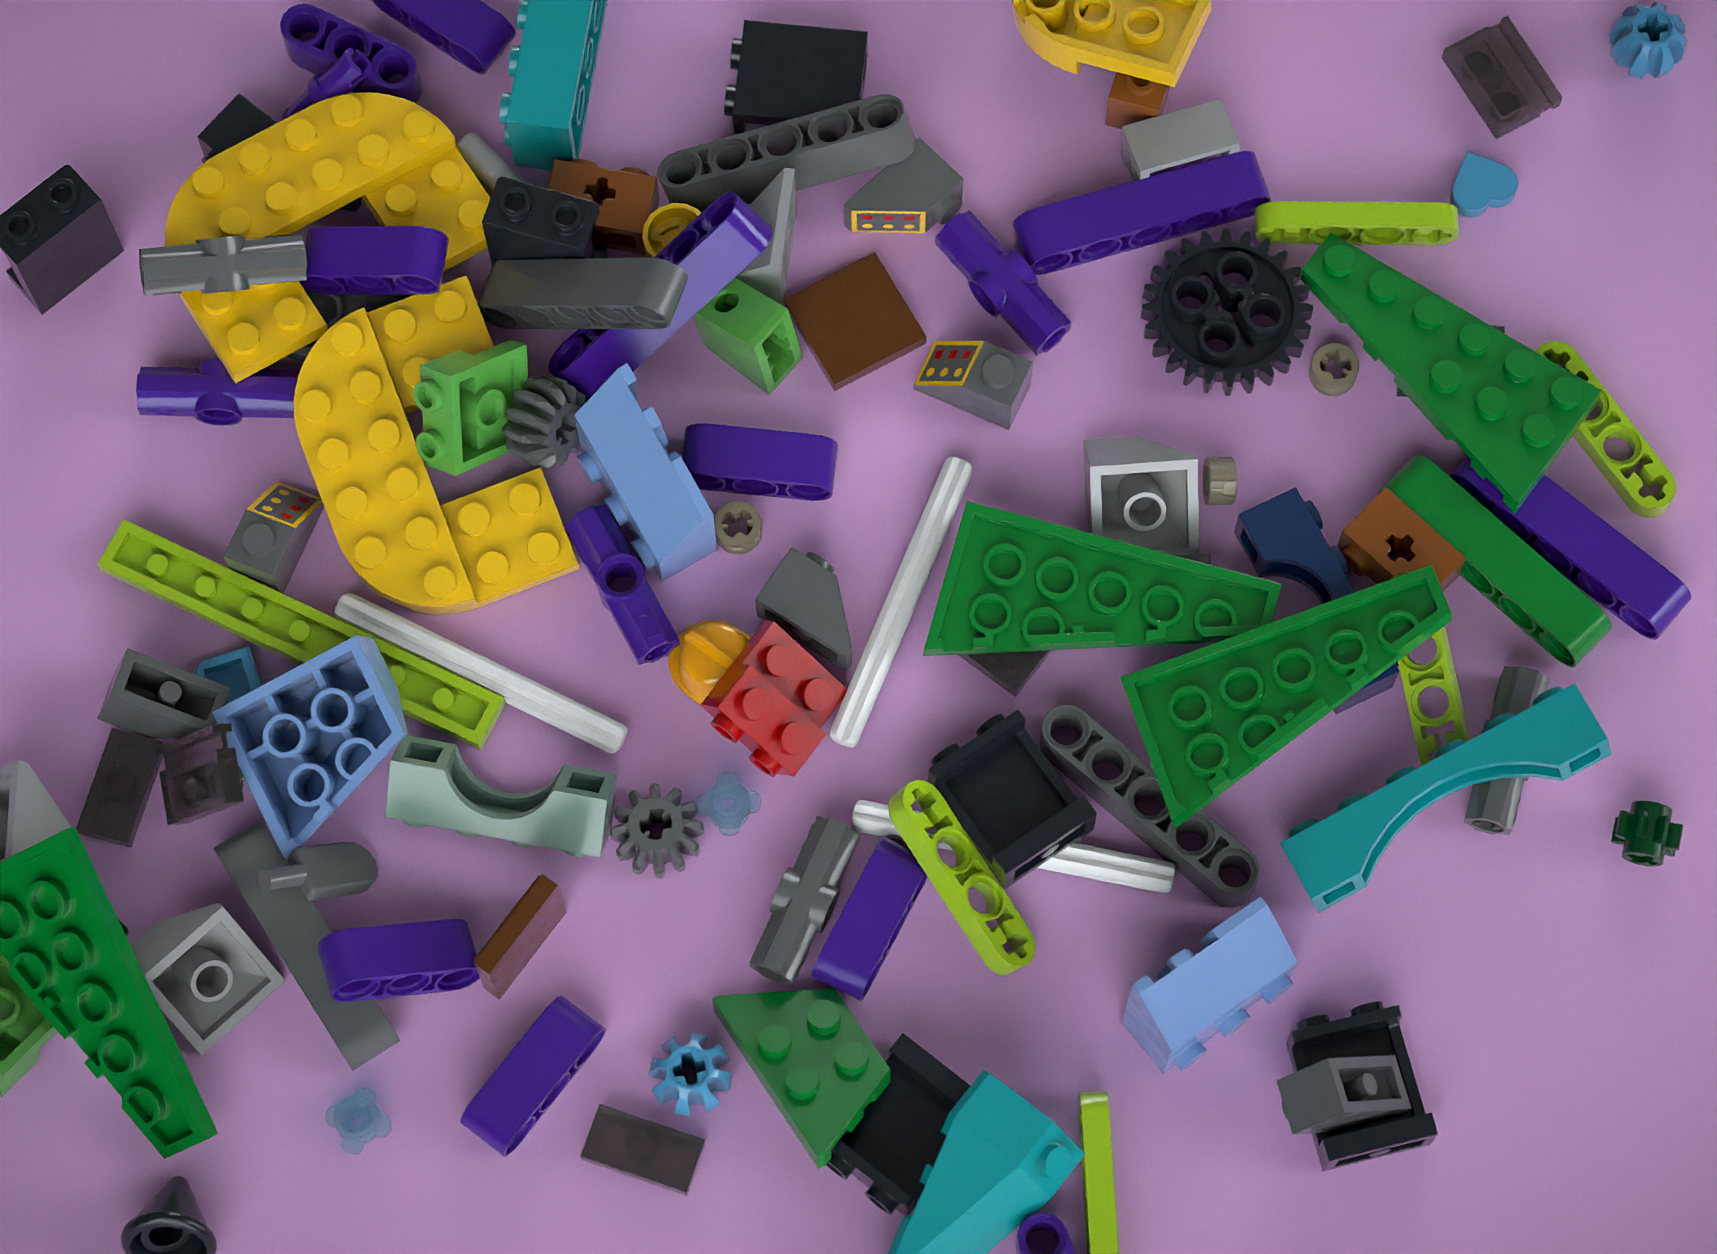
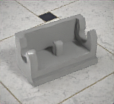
(1177, 138)

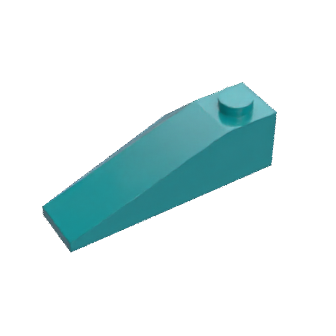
(989, 1175)

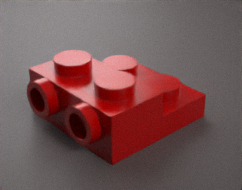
(774, 701)

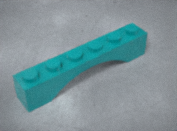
(1544, 741)

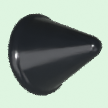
(169, 1224)

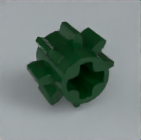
(1647, 833)

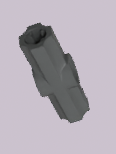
(222, 264)
(1495, 802)
(804, 900)

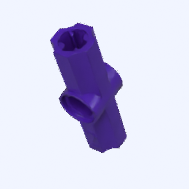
(1002, 282)
(213, 395)
(636, 610)

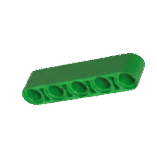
(1503, 564)

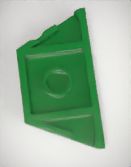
(808, 1060)

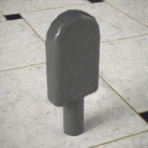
(324, 871)

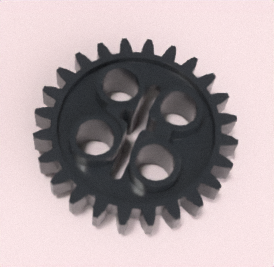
(1268, 292)

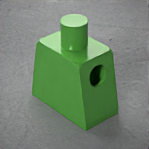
(750, 334)

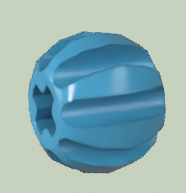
(1647, 40)
(672, 1073)

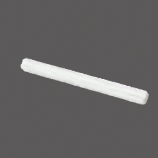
(900, 602)
(456, 659)
(1074, 860)

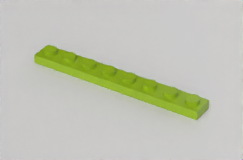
(292, 628)

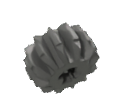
(543, 421)
(637, 826)

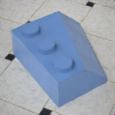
(643, 482)
(315, 736)
(1210, 990)

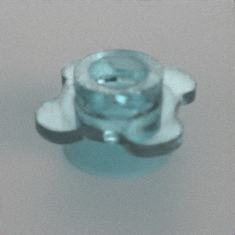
(728, 819)
(359, 1104)

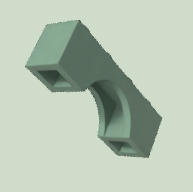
(438, 790)

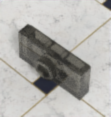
(120, 788)
(643, 1149)

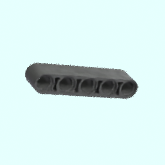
(816, 145)
(582, 293)
(1139, 781)
(295, 931)

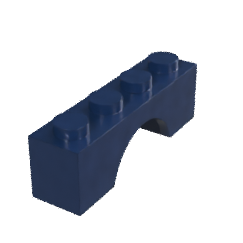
(1286, 542)

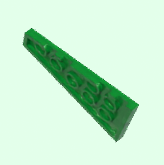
(1466, 377)
(1059, 588)
(1250, 695)
(90, 987)

